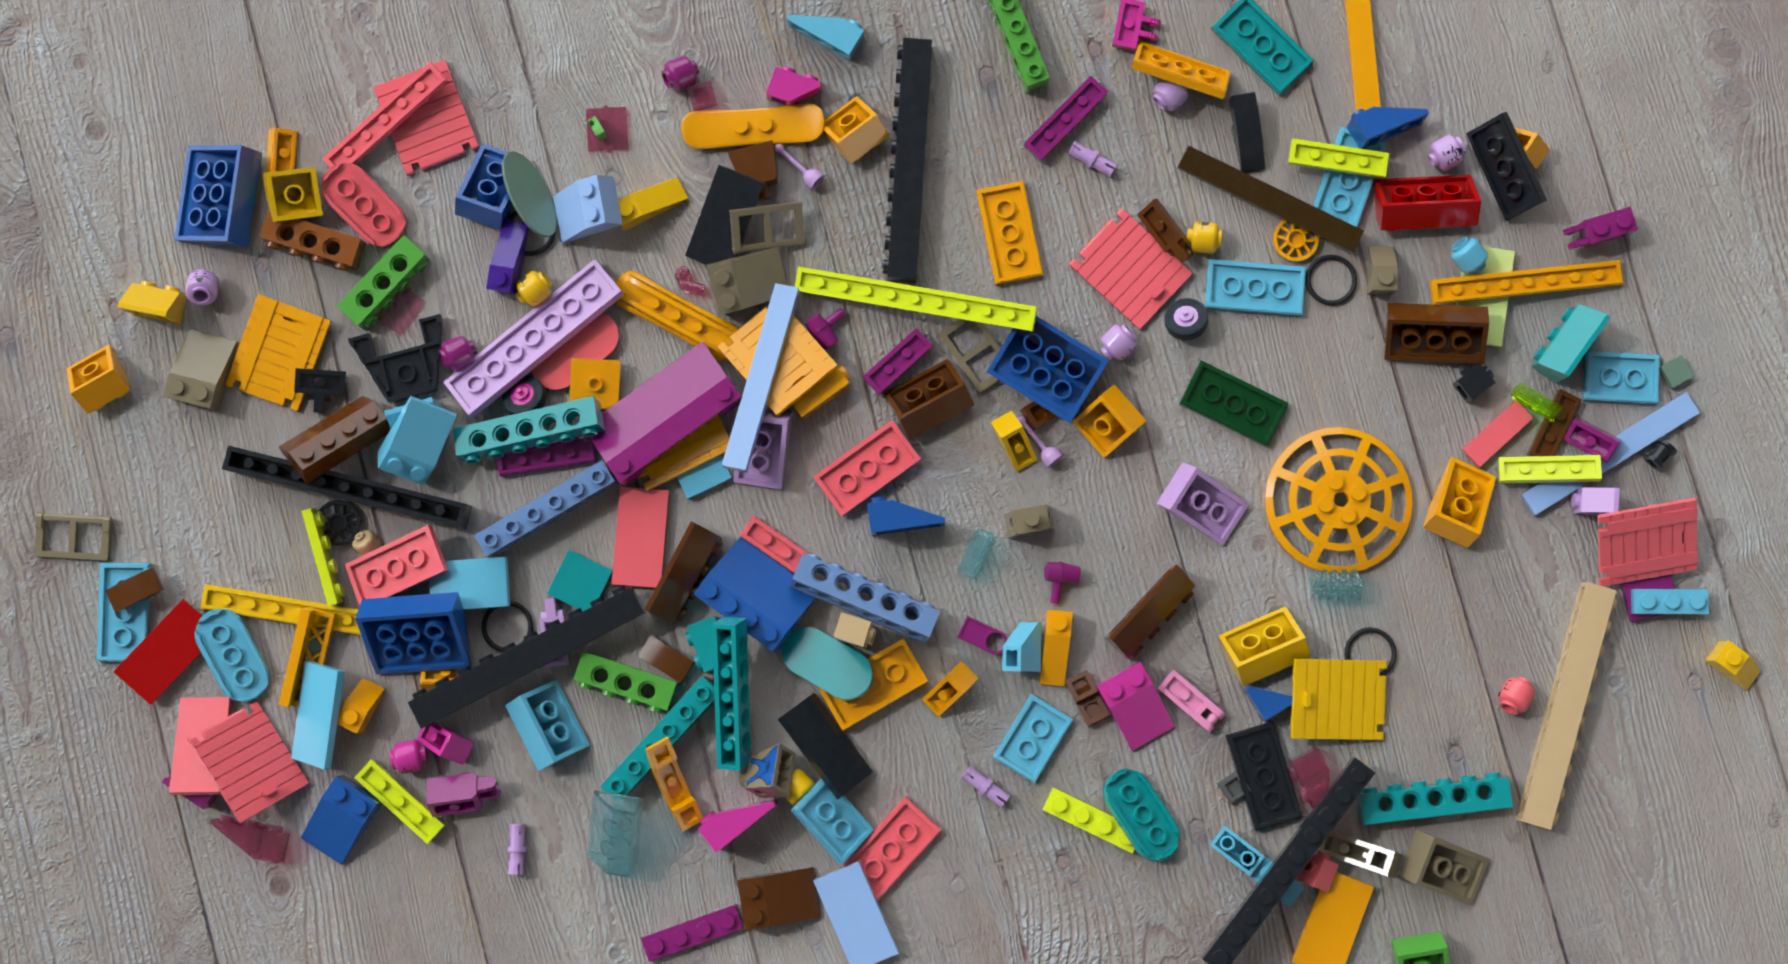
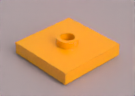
(596, 379)

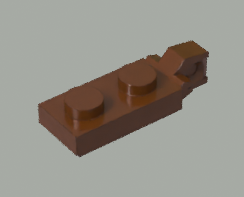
(1165, 230)

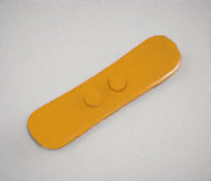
(752, 126)
(674, 313)

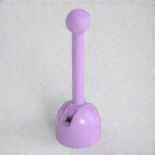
(811, 177)
(1049, 455)

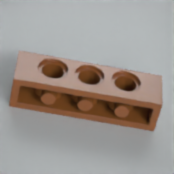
(350, 246)

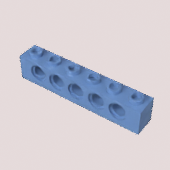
(546, 509)
(852, 602)

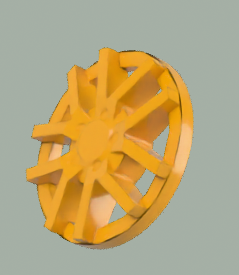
(1295, 239)

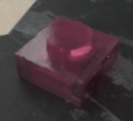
(702, 96)

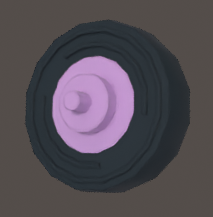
(1186, 319)

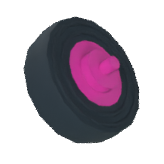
(524, 396)

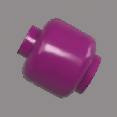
(680, 73)
(457, 353)

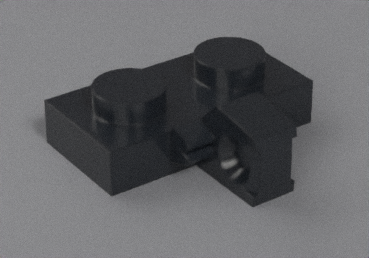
(319, 385)

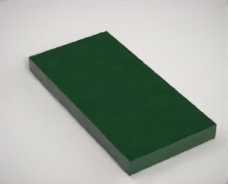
(1233, 403)

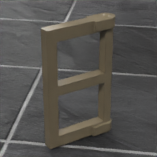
(735, 230)
(962, 360)
(73, 531)

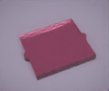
(615, 126)
(401, 311)

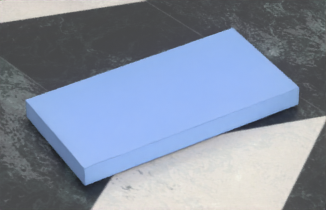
(856, 915)

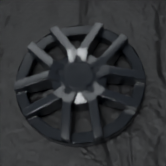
(339, 521)

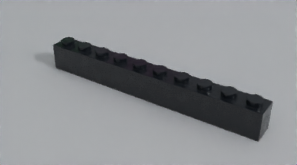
(909, 160)
(349, 488)
(526, 657)
(1289, 863)

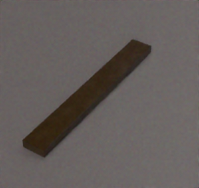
(1270, 199)

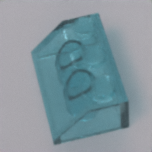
(615, 832)

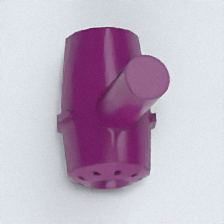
(821, 328)
(1060, 574)

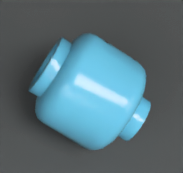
(1469, 255)

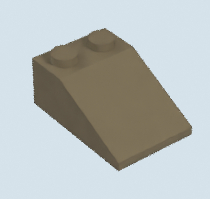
(746, 279)
(201, 370)
(1443, 867)

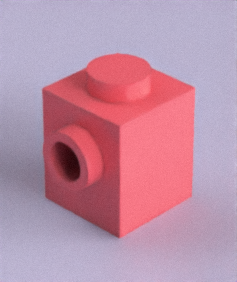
(1319, 871)

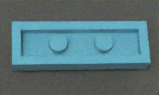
(1669, 601)

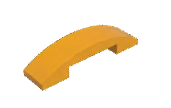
(672, 784)

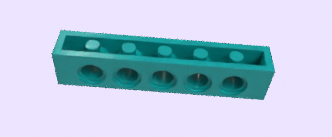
(468, 437)
(731, 693)
(673, 726)
(1497, 798)

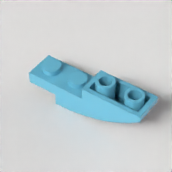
(1249, 860)

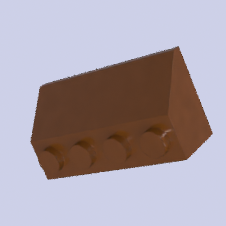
(1436, 333)
(336, 438)
(683, 573)
(1150, 611)

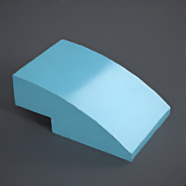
(479, 582)

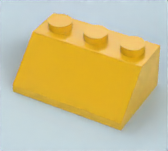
(1264, 646)

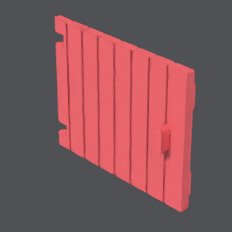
(435, 129)
(1130, 268)
(1648, 542)
(248, 760)

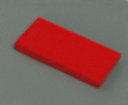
(162, 653)

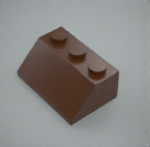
(929, 399)

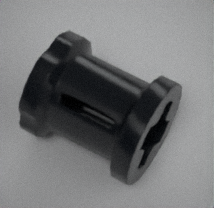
(1660, 454)

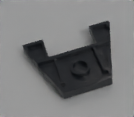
(406, 371)

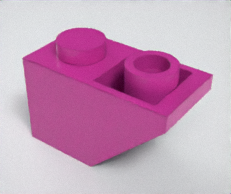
(791, 88)

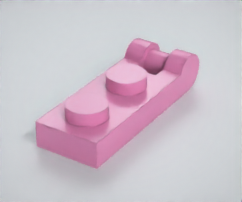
(1190, 700)

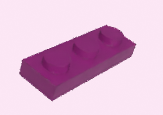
(897, 361)

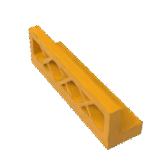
(300, 650)

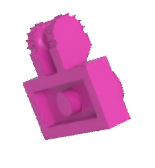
(1129, 23)

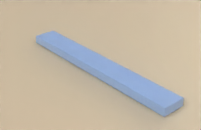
(761, 378)
(1632, 440)

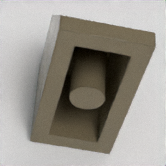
(1382, 271)

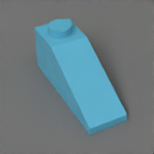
(833, 33)

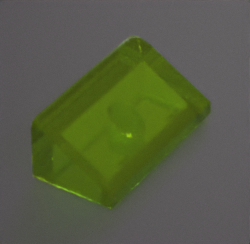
(1536, 402)

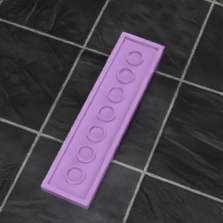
(533, 338)

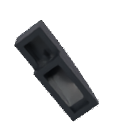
(1247, 132)

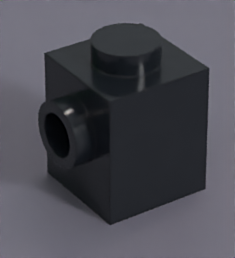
(1473, 381)

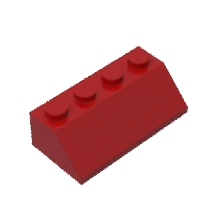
(1426, 202)

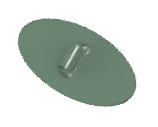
(529, 194)

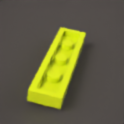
(1338, 158)
(1550, 469)
(320, 546)
(399, 801)
(1086, 818)

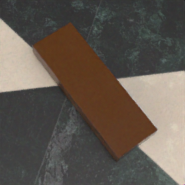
(1552, 433)

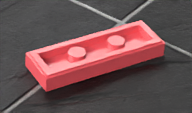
(1497, 433)
(773, 543)

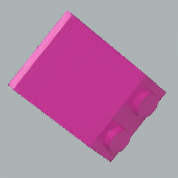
(1135, 705)
(729, 823)

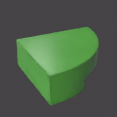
(597, 128)

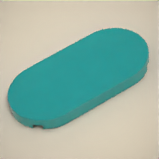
(827, 663)
(1141, 815)

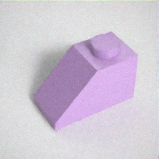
(1595, 501)

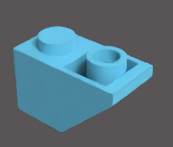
(1023, 648)

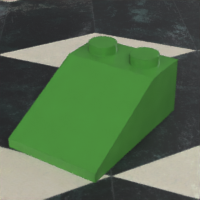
(1420, 949)

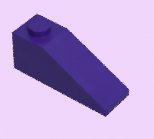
(508, 258)

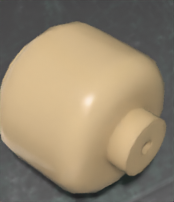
(365, 542)

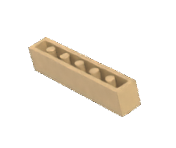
(854, 631)

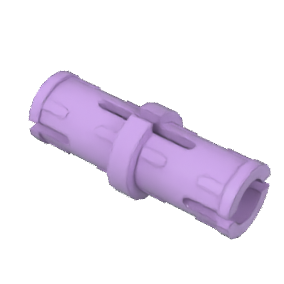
(1092, 159)
(985, 786)
(516, 849)

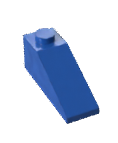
(1382, 123)

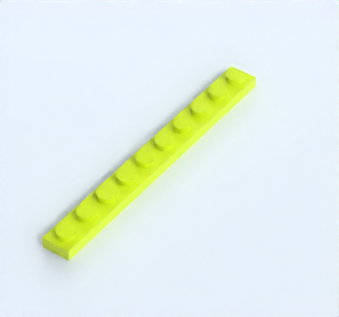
(916, 299)

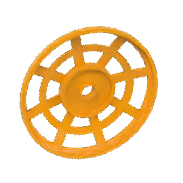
(1323, 504)

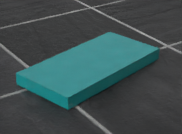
(1262, 45)

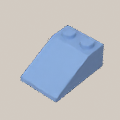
(587, 208)

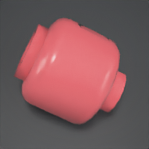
(1516, 695)

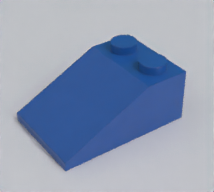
(483, 191)
(894, 517)
(340, 818)

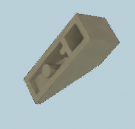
(1362, 854)

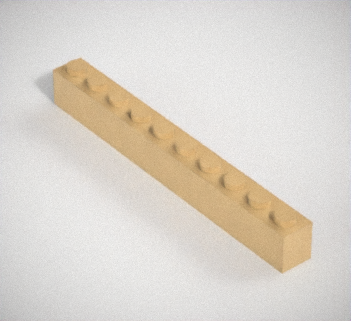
(1566, 705)

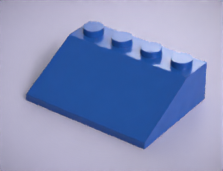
(218, 195)
(1048, 368)
(758, 589)
(414, 633)

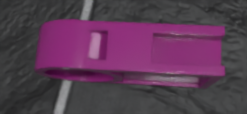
(977, 633)

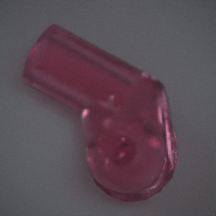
(686, 282)

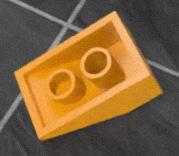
(1460, 503)

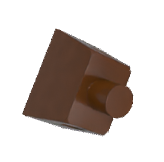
(757, 162)

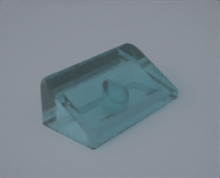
(975, 553)

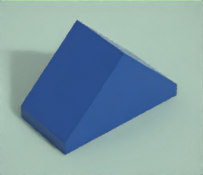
(1267, 702)

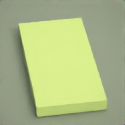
(1497, 261)

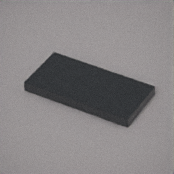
(1506, 166)
(712, 234)
(825, 746)
(1263, 767)

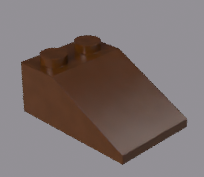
(778, 898)

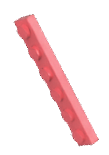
(387, 117)

